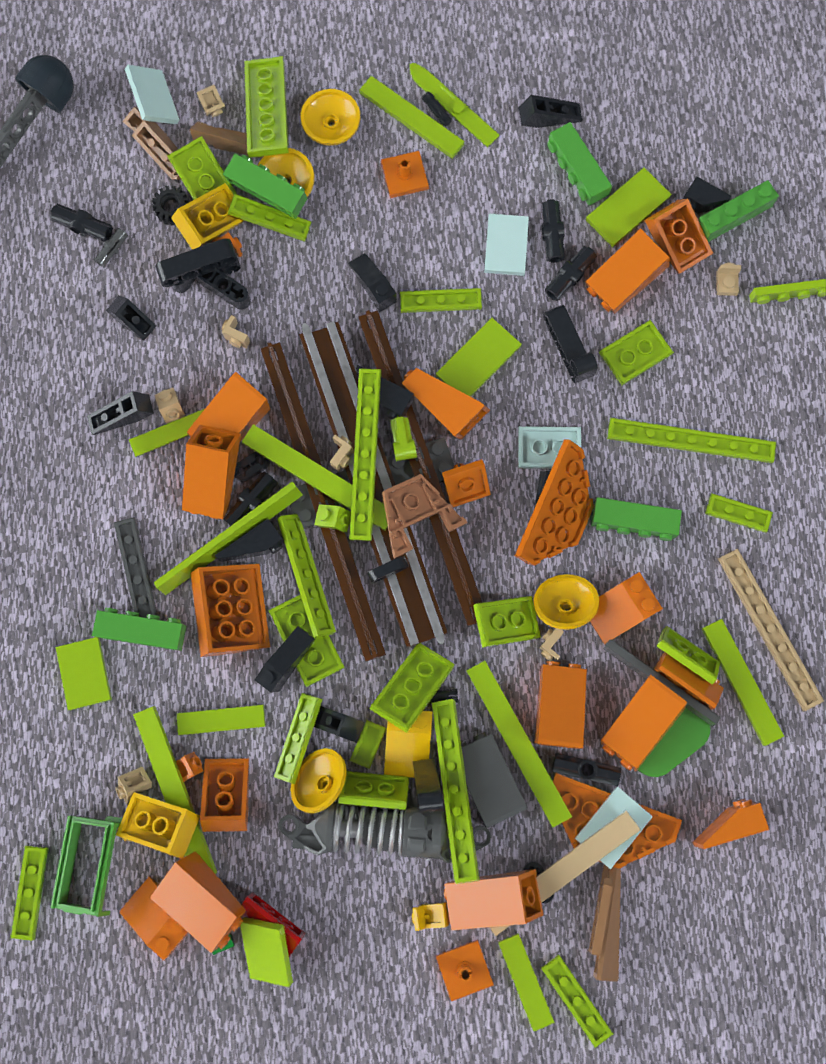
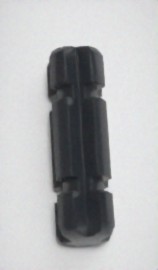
(436, 108)

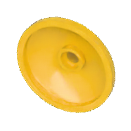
(328, 107)
(293, 167)
(566, 593)
(319, 781)

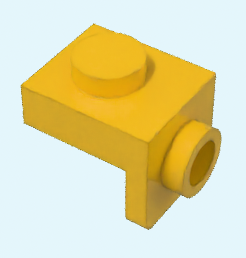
(430, 916)

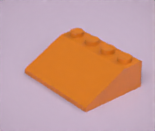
(229, 609)

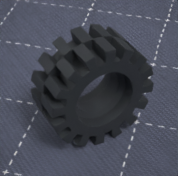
(165, 196)

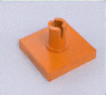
(404, 174)
(466, 483)
(464, 970)

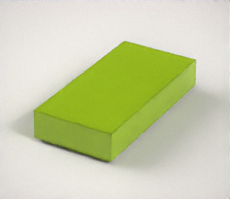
(368, 744)

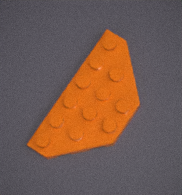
(560, 510)
(586, 800)

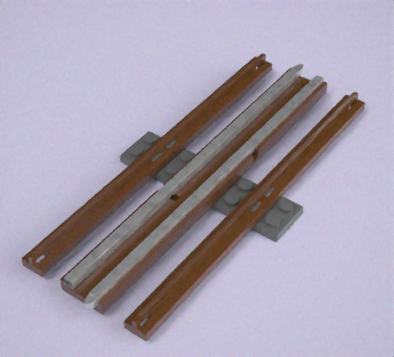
(338, 388)

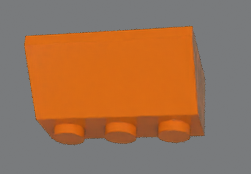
(689, 681)

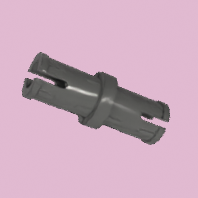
(111, 247)

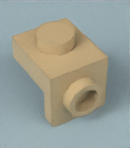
(211, 101)
(234, 336)
(169, 405)
(342, 457)
(550, 639)

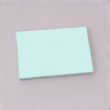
(152, 94)
(506, 244)
(541, 445)
(612, 807)

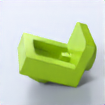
(333, 517)

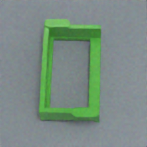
(67, 861)

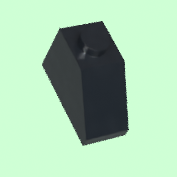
(705, 196)
(131, 317)
(339, 724)

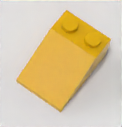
(206, 217)
(407, 747)
(158, 825)

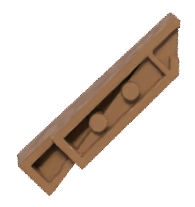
(221, 138)
(153, 141)
(606, 926)

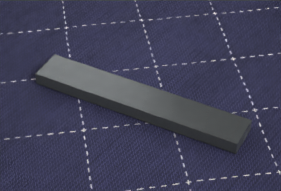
(135, 567)
(645, 671)

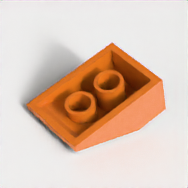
(679, 235)
(624, 608)
(225, 795)
(733, 823)
(151, 922)

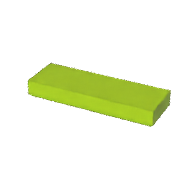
(738, 513)

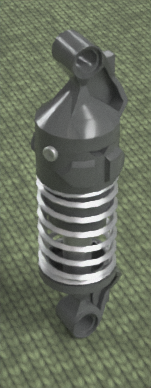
(387, 830)

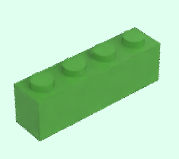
(579, 164)
(265, 186)
(738, 210)
(636, 518)
(139, 630)

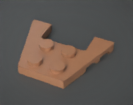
(412, 503)

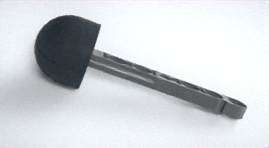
(46, 83)

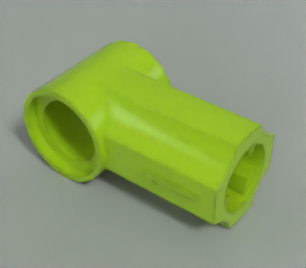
(403, 443)

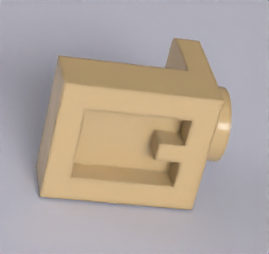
(727, 279)
(133, 781)

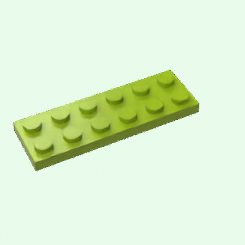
(266, 107)

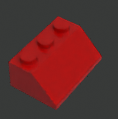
(258, 909)

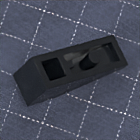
(547, 112)
(373, 282)
(393, 398)
(121, 412)
(256, 542)
(284, 660)

